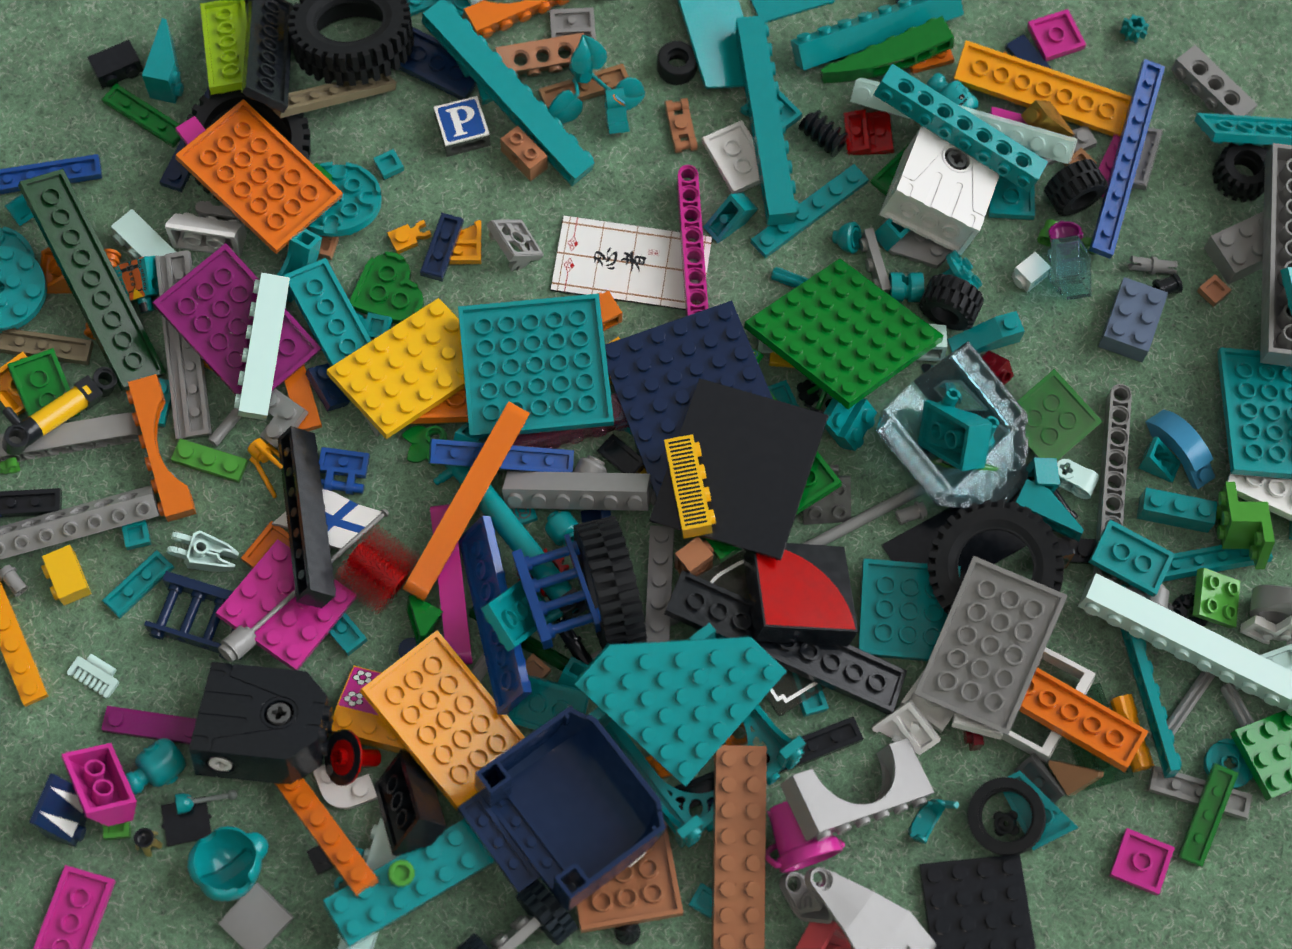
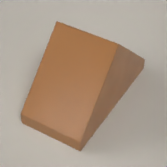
(1074, 777)

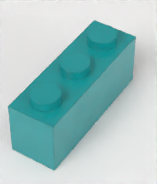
(1177, 510)

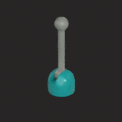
(185, 802)

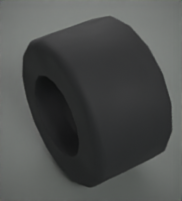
(672, 74)

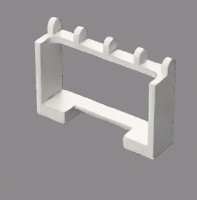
(1086, 679)

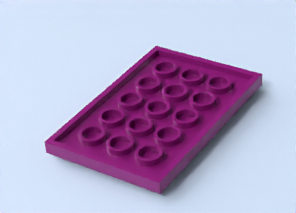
(213, 314)

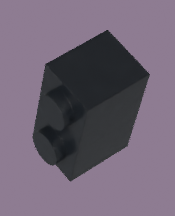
(115, 64)

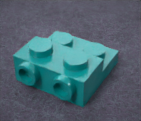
(850, 424)

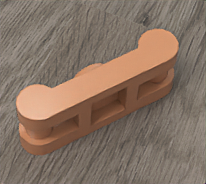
(681, 125)

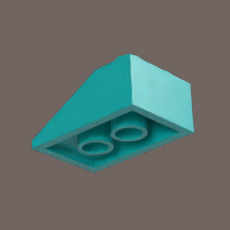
(162, 69)
(955, 435)

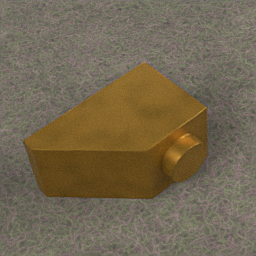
(1045, 116)

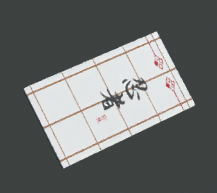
(624, 259)

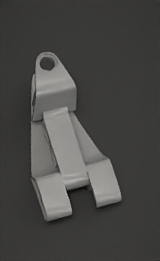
(861, 913)

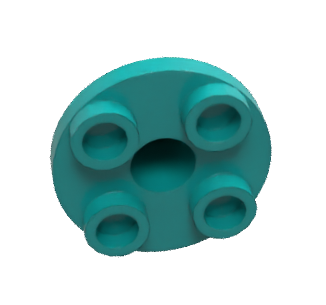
(961, 268)

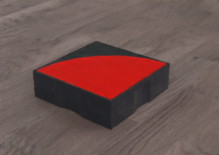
(801, 596)

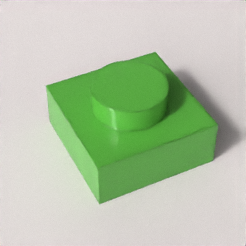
(117, 831)

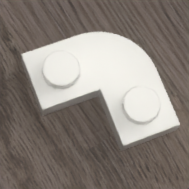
(1264, 630)
(348, 796)

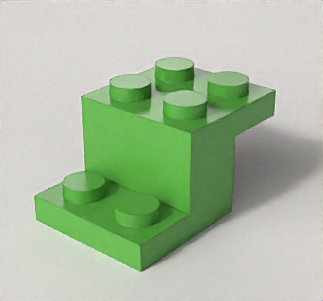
(1244, 525)

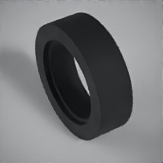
(996, 786)

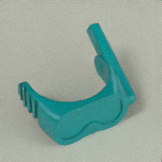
(928, 817)

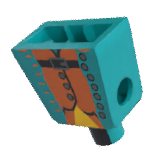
(139, 281)

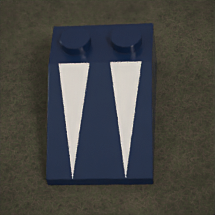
(59, 812)

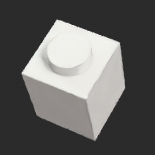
(1030, 272)

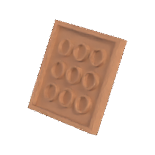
(636, 894)

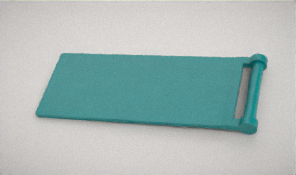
(714, 40)

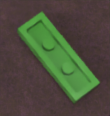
(209, 460)

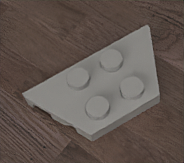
(920, 250)

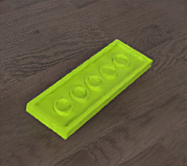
(224, 41)

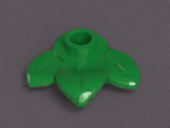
(420, 440)

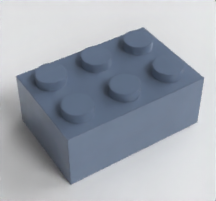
(1133, 319)

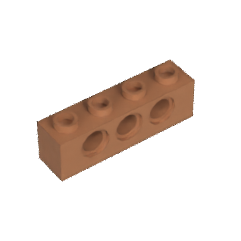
(531, 49)

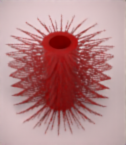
(377, 568)

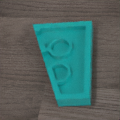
(1056, 821)

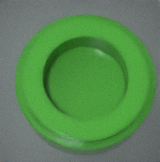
(401, 873)

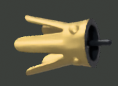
(145, 839)

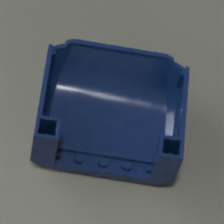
(572, 804)

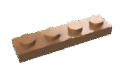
(610, 76)

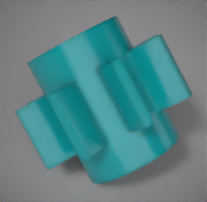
(1134, 28)

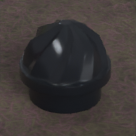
(628, 934)

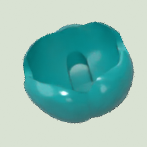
(227, 862)

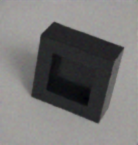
(319, 860)

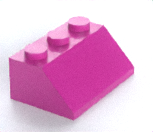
(100, 784)

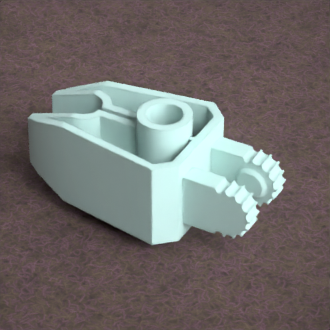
(203, 552)

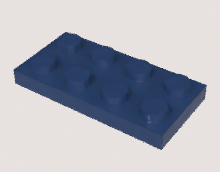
(436, 67)

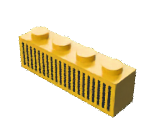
(688, 486)

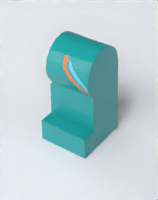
(616, 111)

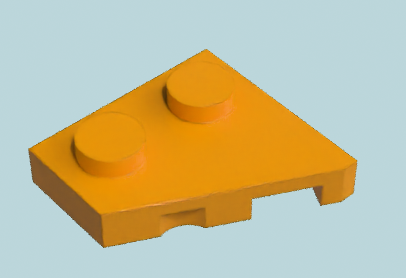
(468, 245)

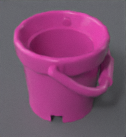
(791, 844)

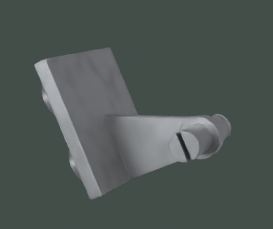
(833, 507)

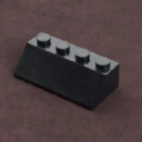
(409, 805)

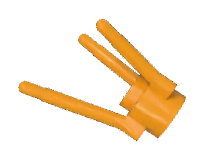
(263, 452)

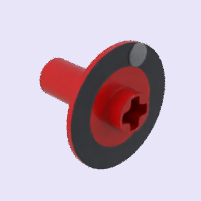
(348, 757)

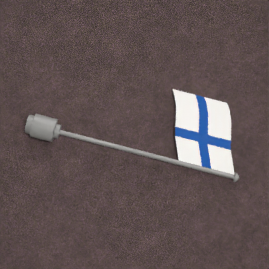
(346, 525)

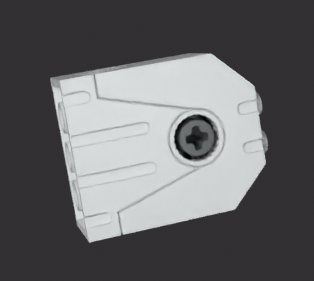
(940, 192)

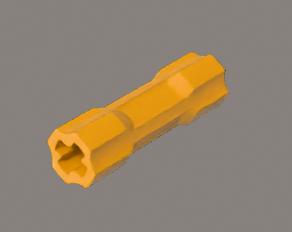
(1126, 707)

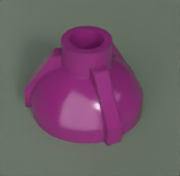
(1065, 229)

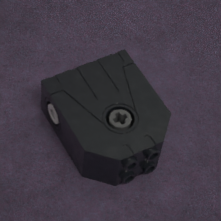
(260, 724)

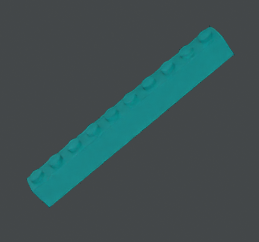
(507, 91)
(765, 121)

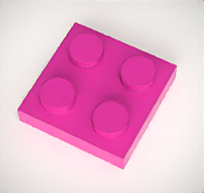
(1056, 35)
(1141, 861)

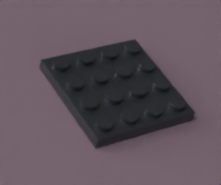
(977, 903)

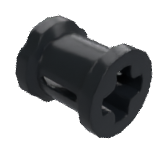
(1170, 284)

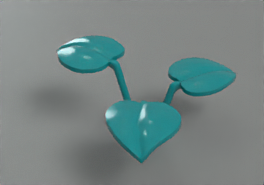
(585, 58)

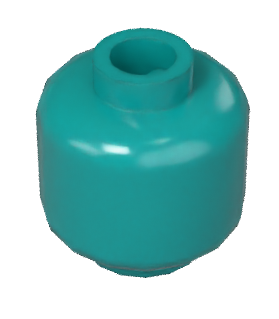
(559, 525)

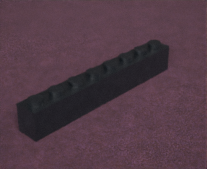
(306, 518)

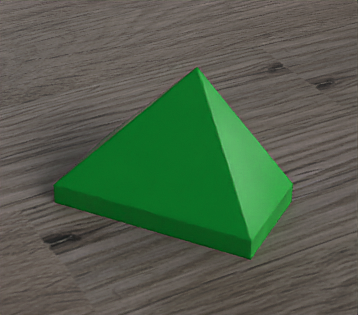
(421, 617)

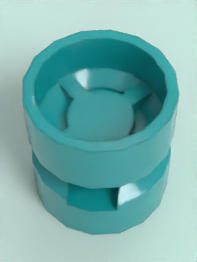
(906, 287)

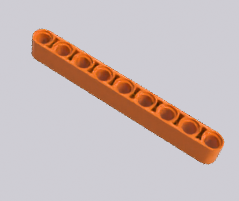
(466, 501)

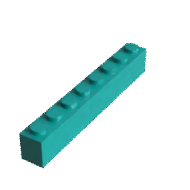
(868, 29)

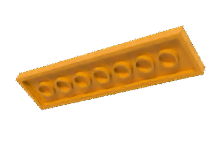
(1026, 82)

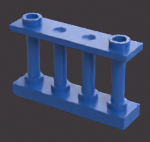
(541, 608)

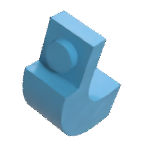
(1186, 445)

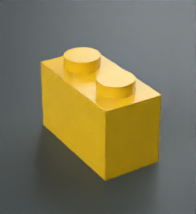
(66, 575)

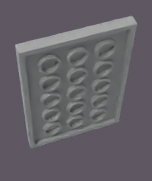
(991, 645)

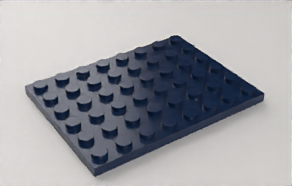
(660, 370)

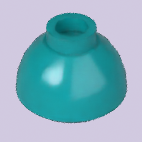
(848, 237)

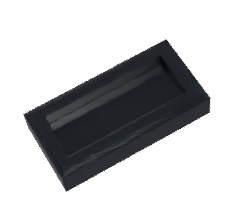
(620, 455)

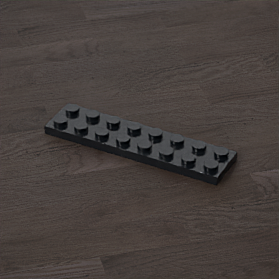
(268, 53)

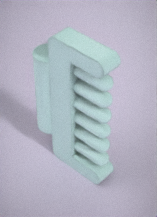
(98, 669)

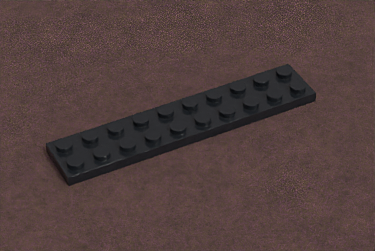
(835, 667)

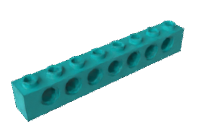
(960, 128)

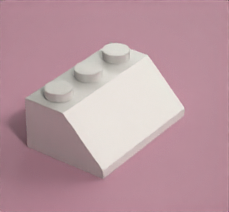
(205, 234)

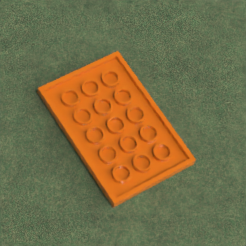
(259, 176)

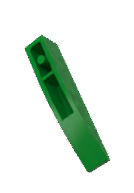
(901, 50)

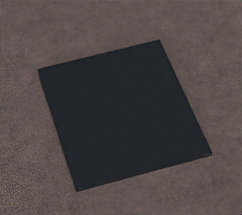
(754, 465)

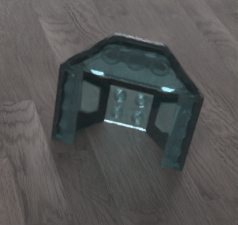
(980, 394)

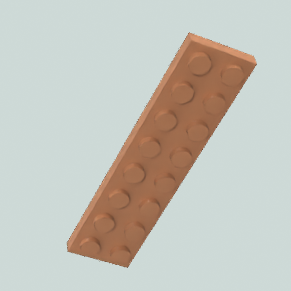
(739, 847)

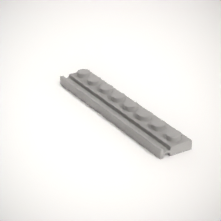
(184, 365)

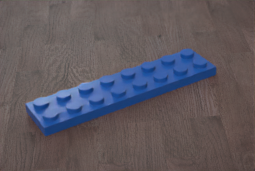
(486, 582)

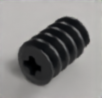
(823, 133)

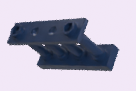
(199, 592)

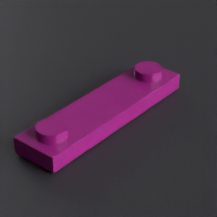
(148, 724)

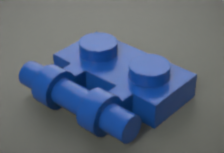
(343, 463)

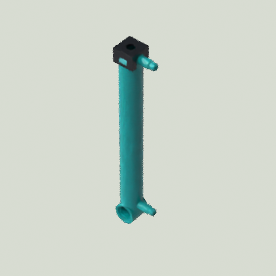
(519, 538)

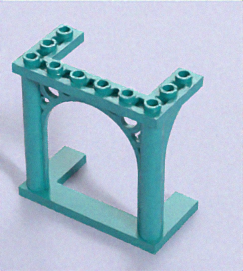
(781, 749)

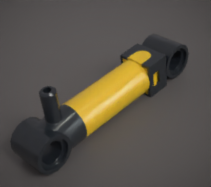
(82, 396)

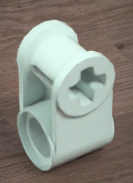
(1077, 479)

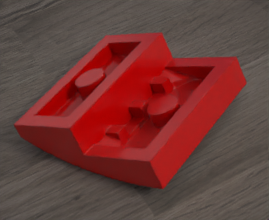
(868, 132)

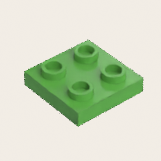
(1216, 598)

